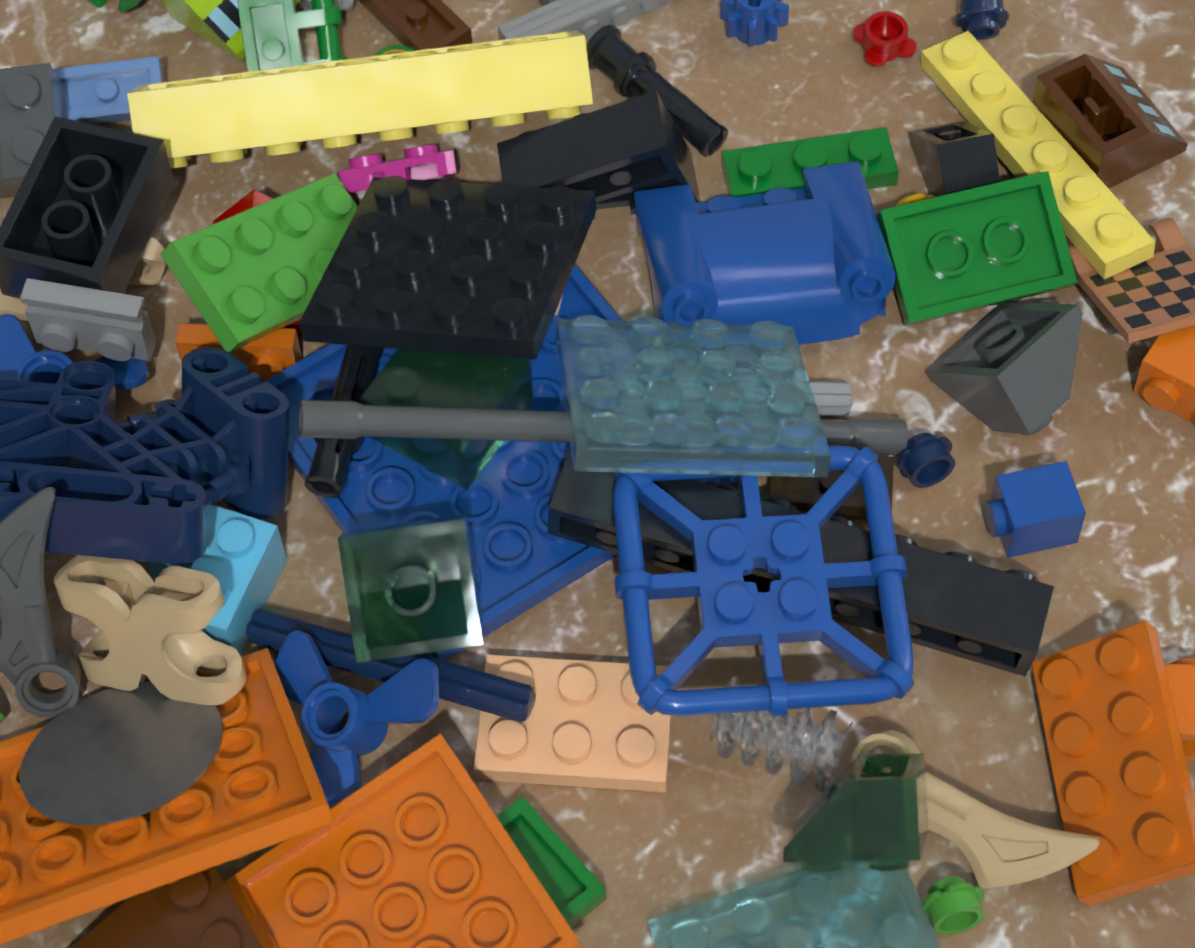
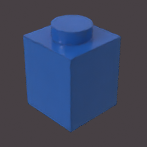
(1035, 509)

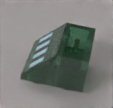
(866, 814)

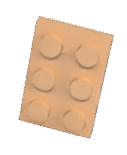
(580, 729)

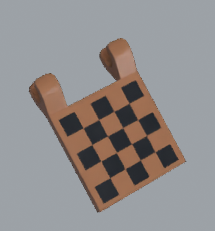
(1150, 295)

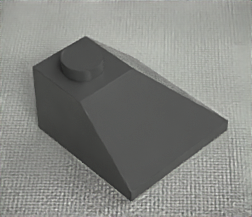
(1013, 366)

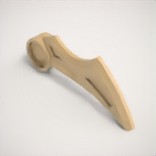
(996, 845)

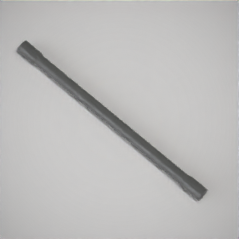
(357, 420)

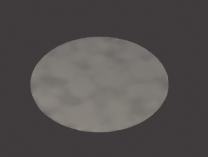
(118, 755)

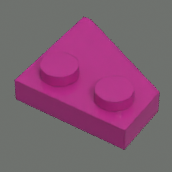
(419, 164)

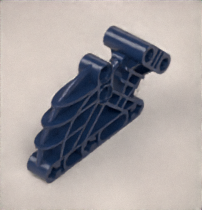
(151, 488)

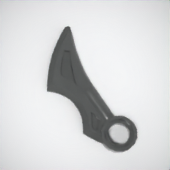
(26, 626)

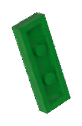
(782, 164)

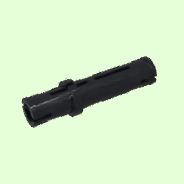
(334, 455)

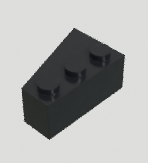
(604, 151)

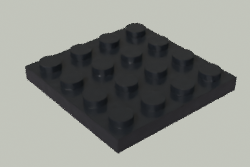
(451, 267)

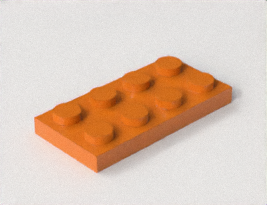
(1118, 762)

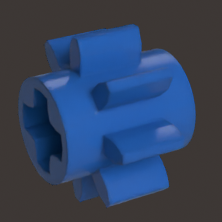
(754, 20)

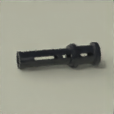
(637, 75)

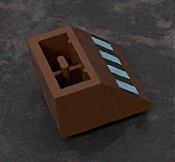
(1106, 118)

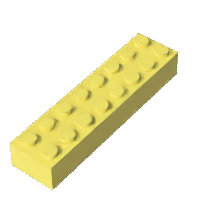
(365, 96)

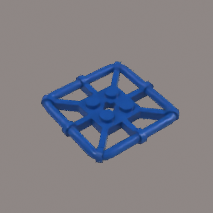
(739, 615)

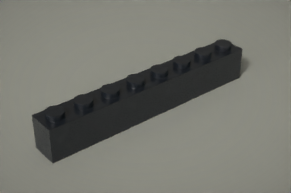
(948, 596)

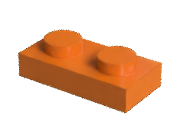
(264, 356)

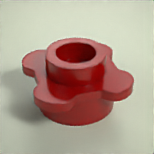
(884, 38)

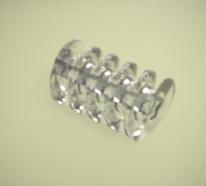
(784, 739)

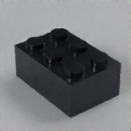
(84, 208)

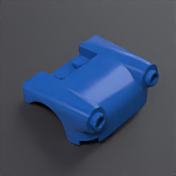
(773, 256)

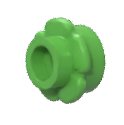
(953, 905)

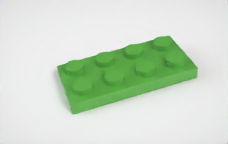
(264, 262)

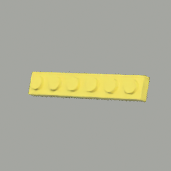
(1031, 145)

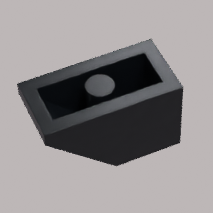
(955, 157)

